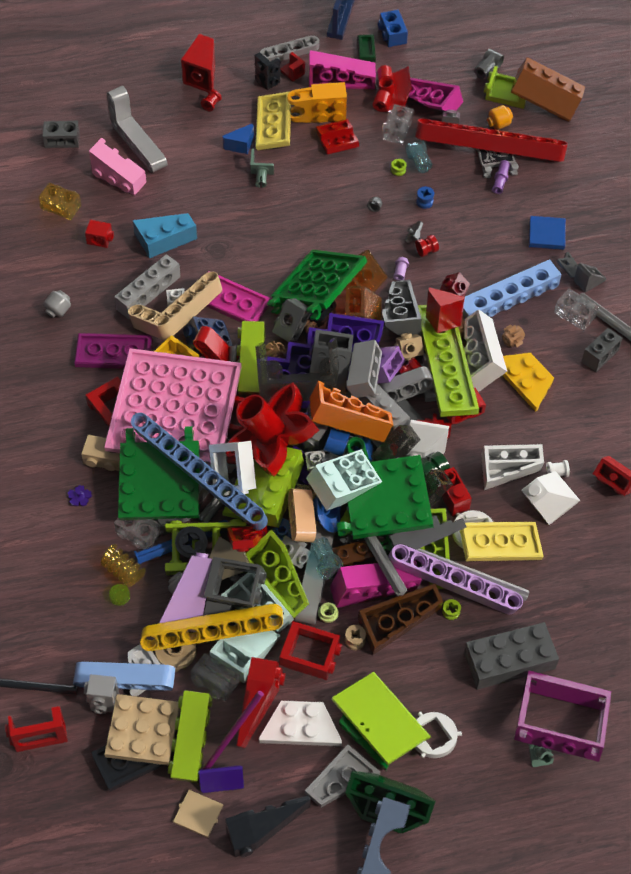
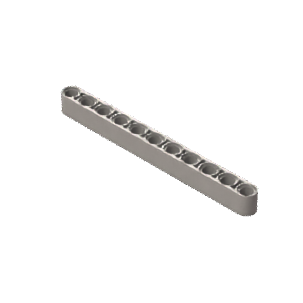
(312, 581)

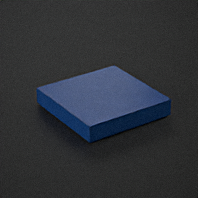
(547, 232)

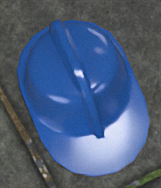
(328, 518)

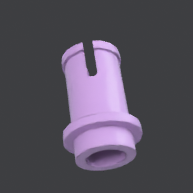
(401, 265)

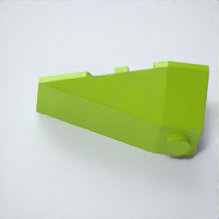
(280, 572)

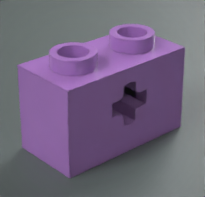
(390, 363)

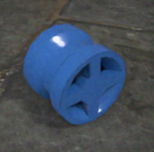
(427, 201)

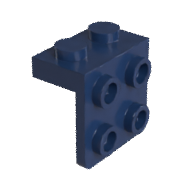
(194, 325)

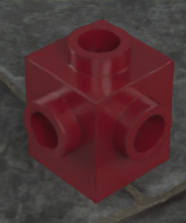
(455, 284)

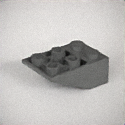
(321, 351)

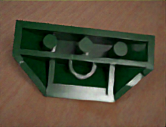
(369, 788)

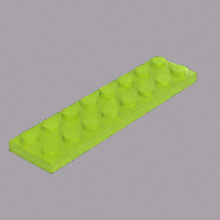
(449, 370)

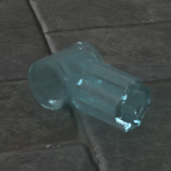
(418, 152)
(327, 561)

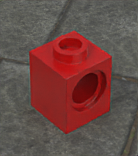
(99, 233)

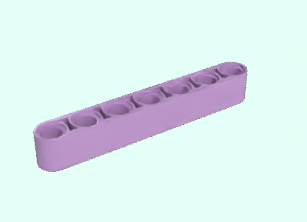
(464, 577)

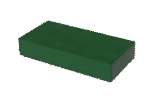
(366, 48)

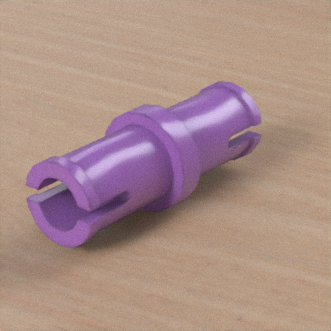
(501, 177)

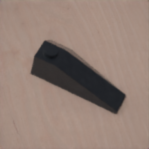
(251, 830)

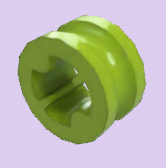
(402, 167)
(447, 613)

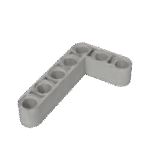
(131, 132)

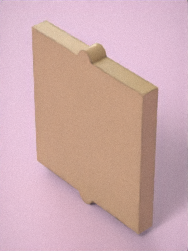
(198, 813)

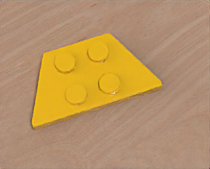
(528, 378)

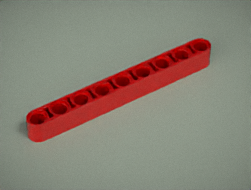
(491, 140)

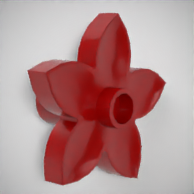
(272, 427)

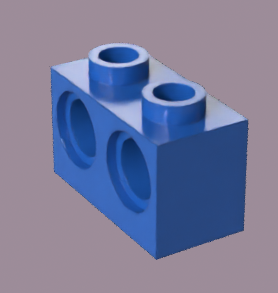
(393, 28)

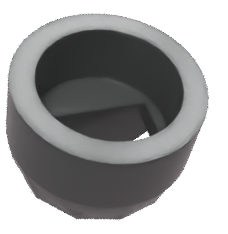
(374, 204)

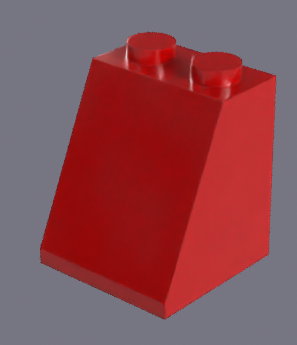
(199, 64)

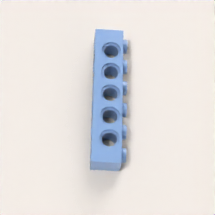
(513, 290)

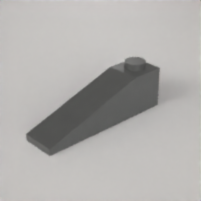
(401, 309)

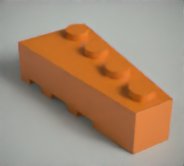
(349, 414)

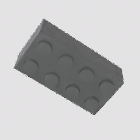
(510, 655)

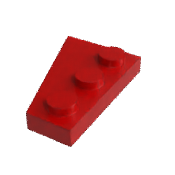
(245, 537)

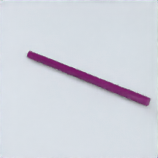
(233, 731)

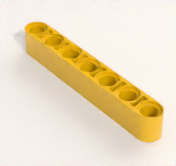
(204, 634)

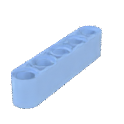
(128, 675)

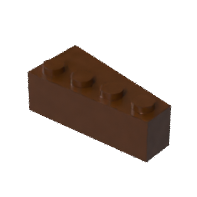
(398, 615)

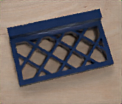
(340, 18)

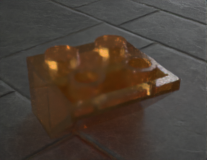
(362, 303)

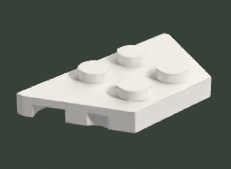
(301, 725)

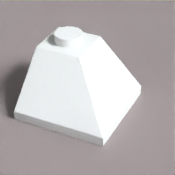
(432, 438)
(550, 496)

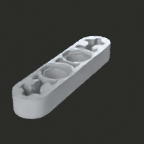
(310, 43)

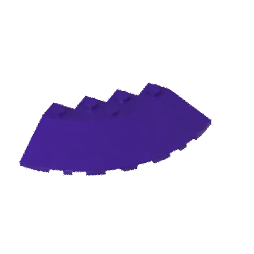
(299, 355)

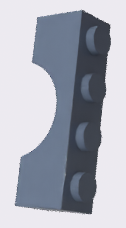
(390, 817)

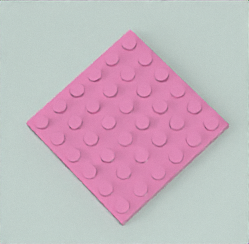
(175, 395)

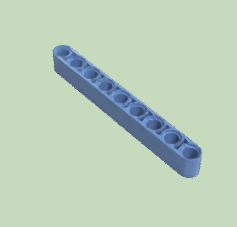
(202, 478)

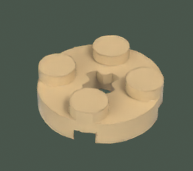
(178, 660)

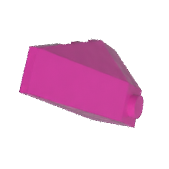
(436, 94)

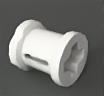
(561, 468)

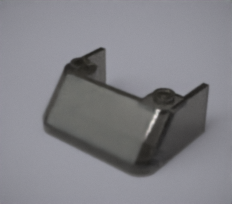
(272, 378)

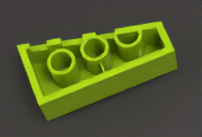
(251, 335)
(190, 736)

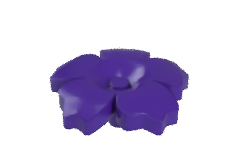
(80, 496)

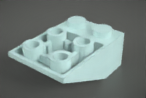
(342, 479)
(238, 650)

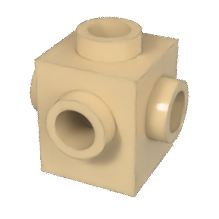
(410, 345)

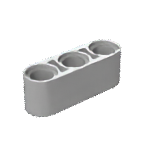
(409, 384)

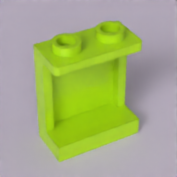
(500, 88)

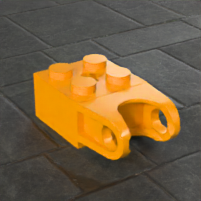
(319, 103)

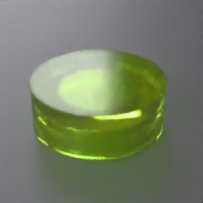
(119, 594)

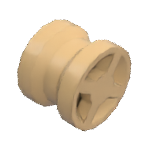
(355, 642)

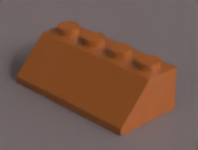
(547, 89)

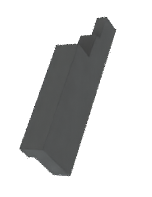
(420, 538)

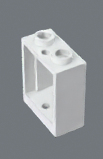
(244, 463)

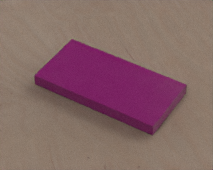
(108, 349)

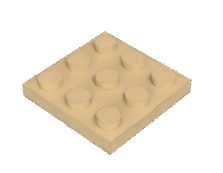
(142, 729)

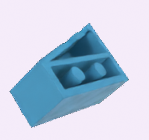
(164, 233)

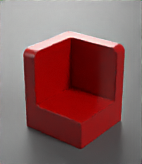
(294, 68)

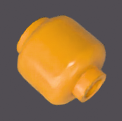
(500, 117)

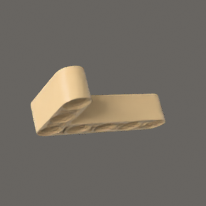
(179, 312)

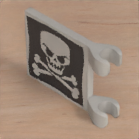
(492, 159)

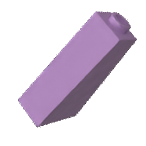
(188, 596)

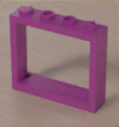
(570, 692)

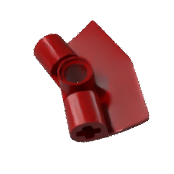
(393, 88)

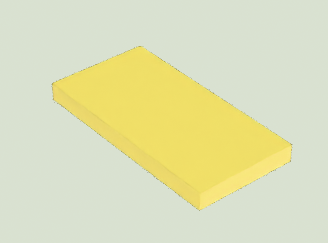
(273, 121)
(501, 541)

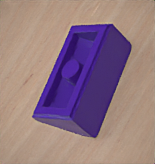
(221, 779)

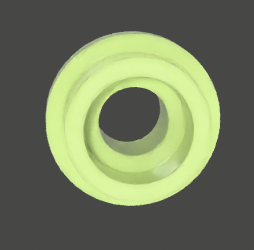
(328, 607)

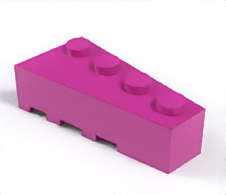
(336, 69)
(366, 583)

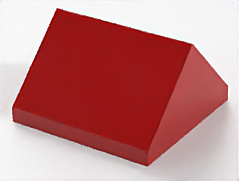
(444, 309)

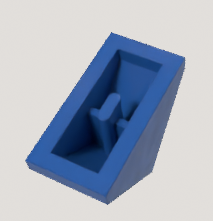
(239, 140)

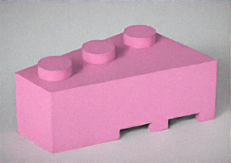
(115, 169)

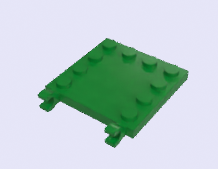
(318, 280)
(153, 484)
(392, 506)

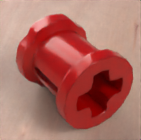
(209, 102)

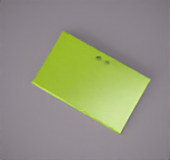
(389, 723)

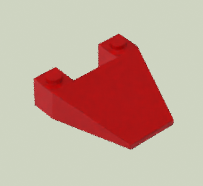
(264, 677)

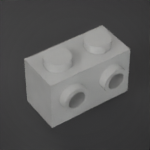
(101, 693)

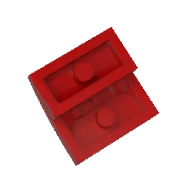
(337, 136)

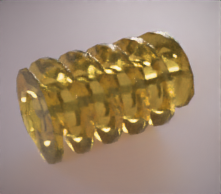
(121, 566)

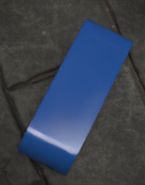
(337, 442)

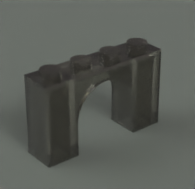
(398, 445)

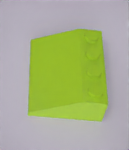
(272, 491)

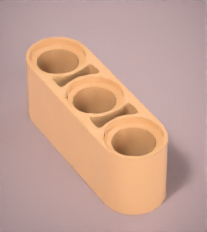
(301, 515)

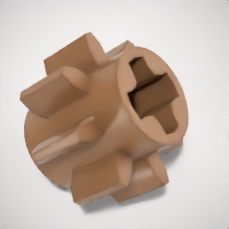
(513, 336)
(275, 350)

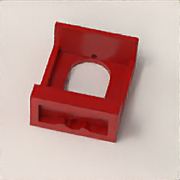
(102, 394)
(57, 725)

